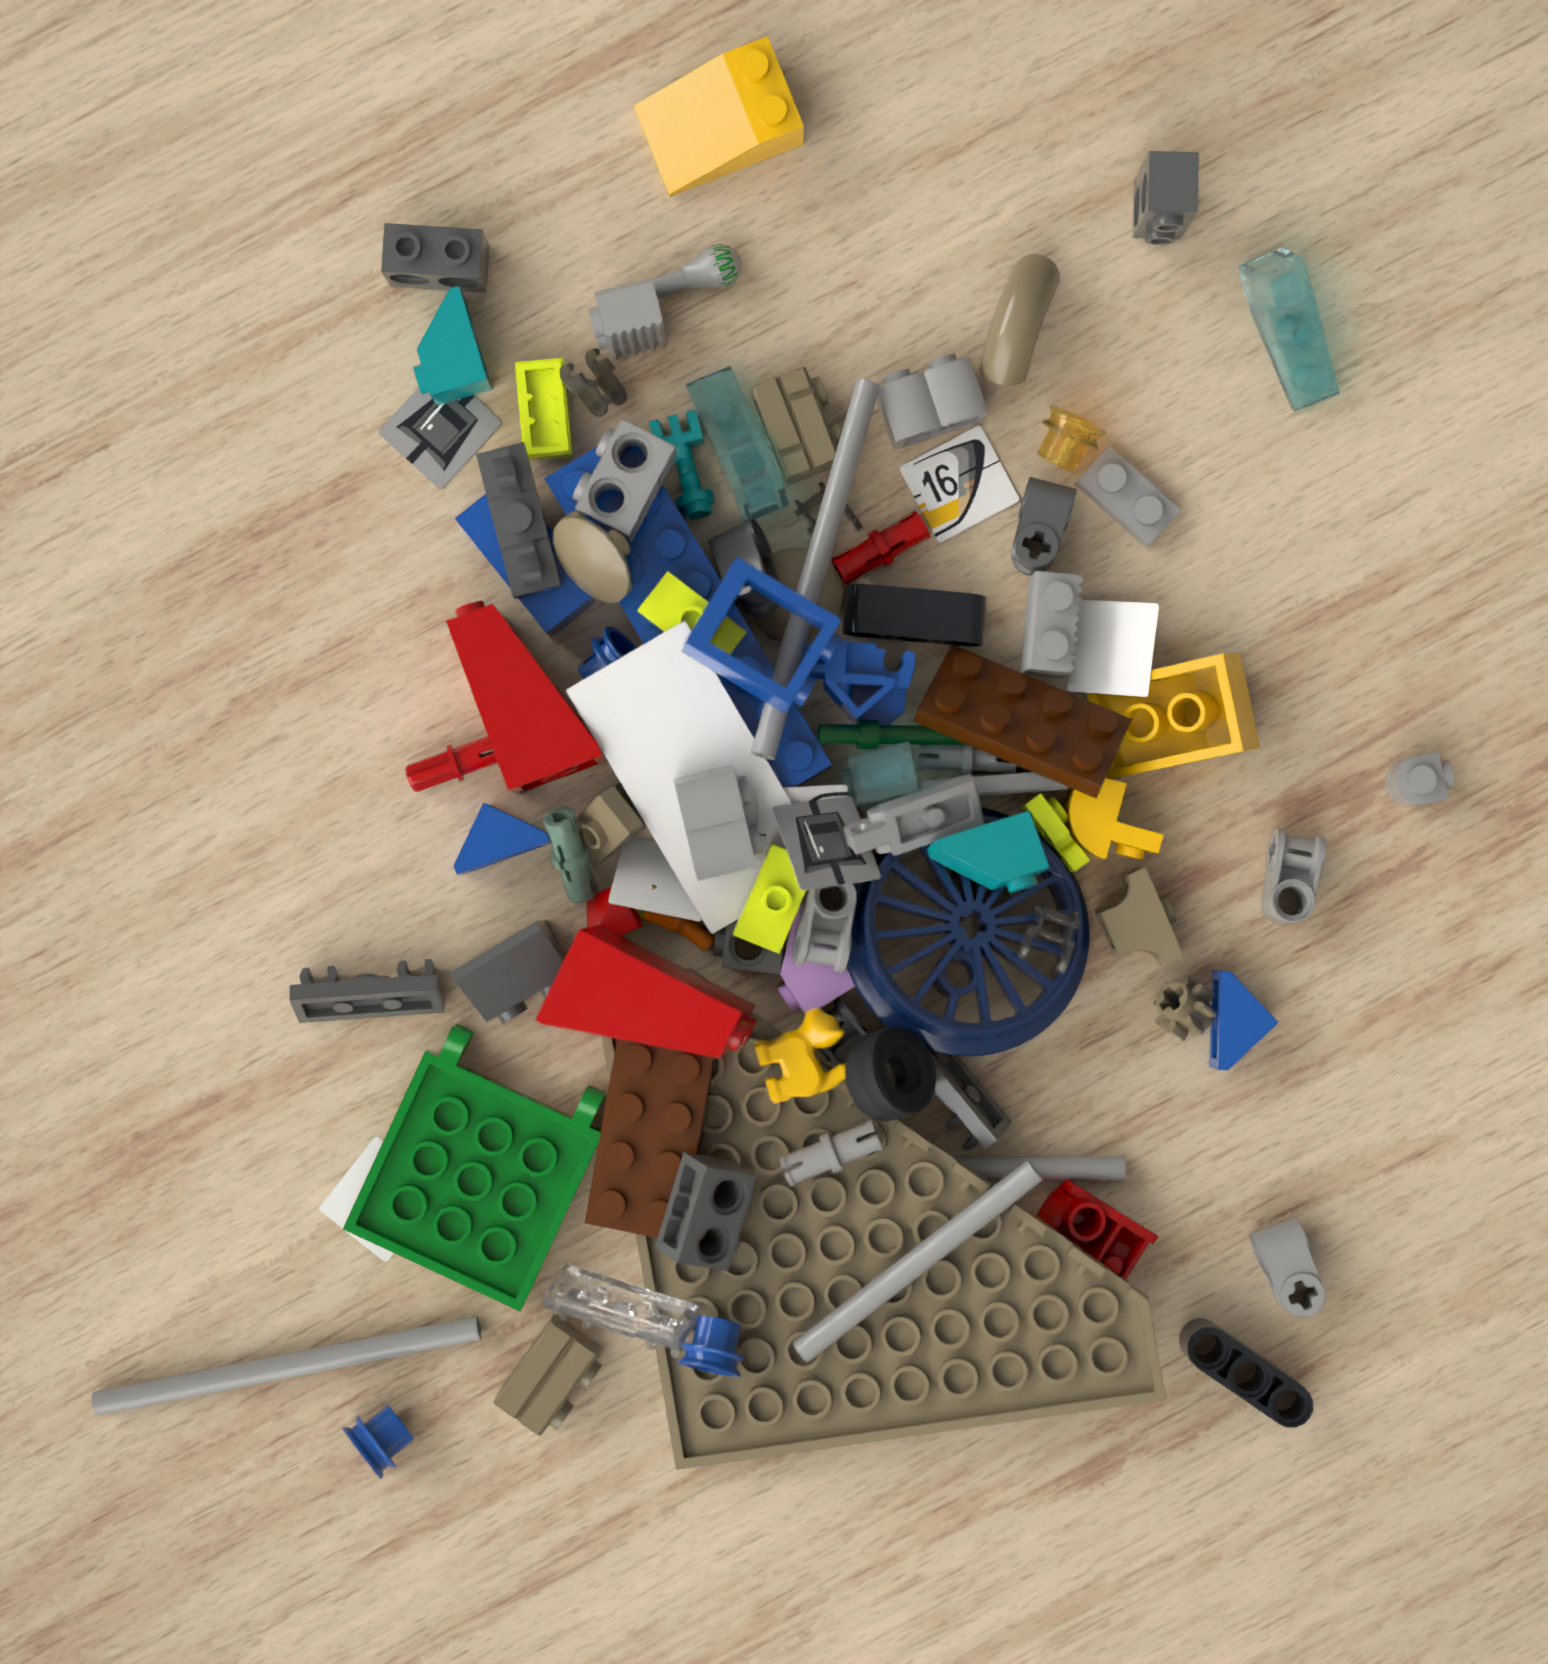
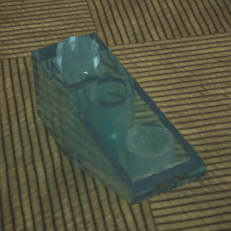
(1290, 326)

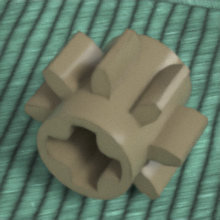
(1184, 1008)

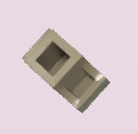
(609, 823)
(1140, 920)

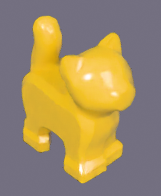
(796, 1055)

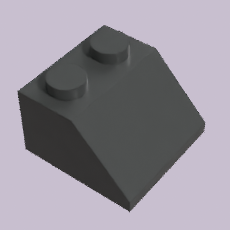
(512, 972)

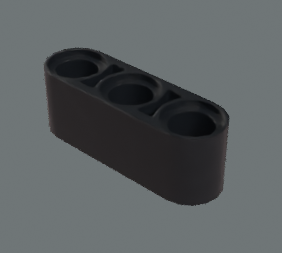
(914, 615)
(1262, 1388)

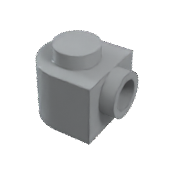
(1419, 780)

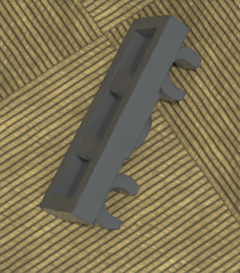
(519, 520)
(367, 995)
(969, 1101)

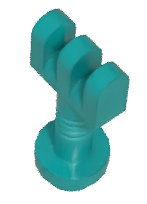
(695, 501)

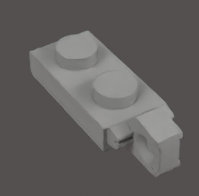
(918, 818)

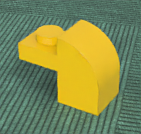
(1095, 824)

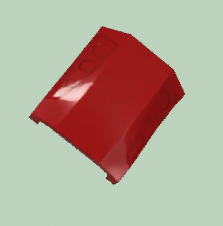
(1107, 1234)

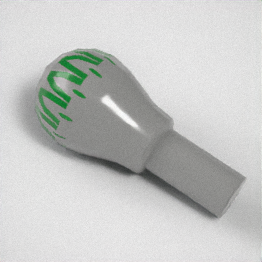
(712, 268)

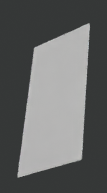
(670, 719)

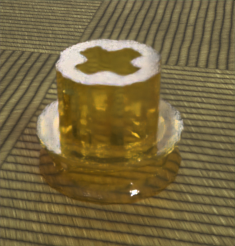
(1068, 438)

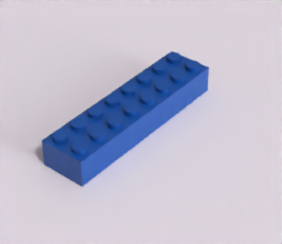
(668, 545)

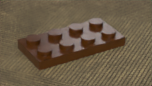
(1023, 720)
(648, 1122)

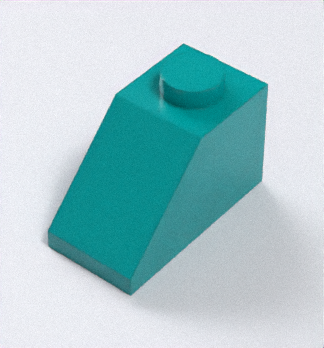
(451, 354)
(995, 853)

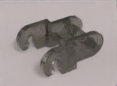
(588, 390)
(804, 508)
(1070, 922)

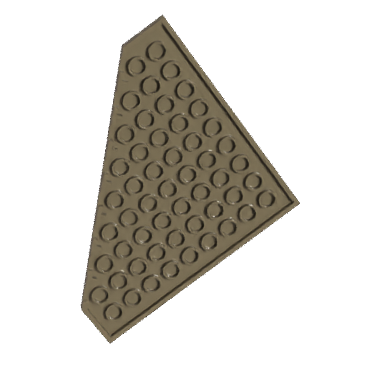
(982, 1338)

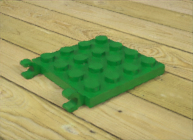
(475, 1176)

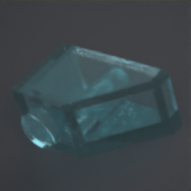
(880, 775)

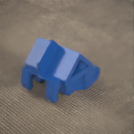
(862, 684)

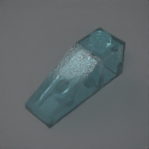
(738, 444)

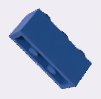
(550, 608)

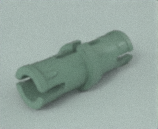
(570, 854)

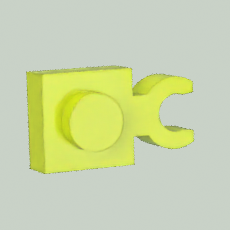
(1049, 821)

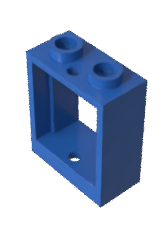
(699, 644)

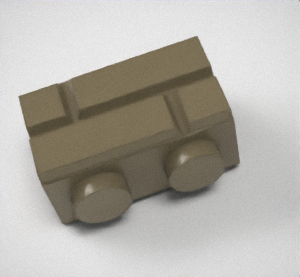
(796, 424)
(548, 1375)

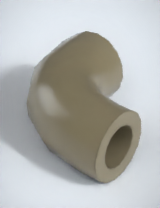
(1019, 320)

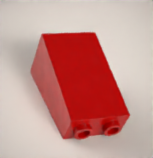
(522, 709)
(640, 997)

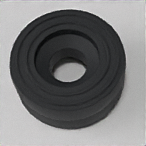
(869, 1079)

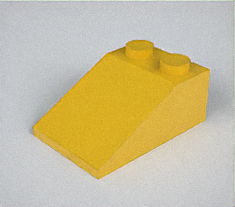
(721, 118)
(1188, 717)

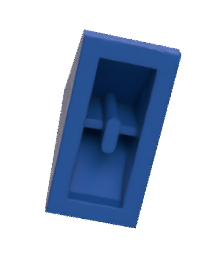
(496, 838)
(1238, 1020)

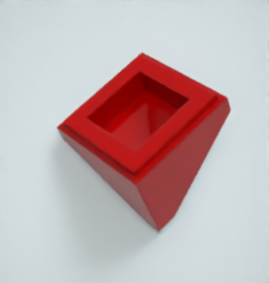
(611, 916)

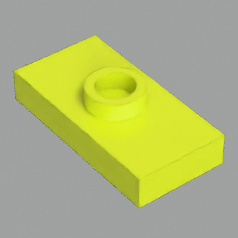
(543, 409)
(675, 602)
(771, 902)

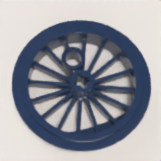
(945, 1034)

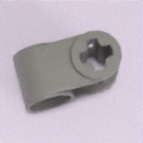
(1292, 872)
(825, 929)
(1285, 1259)

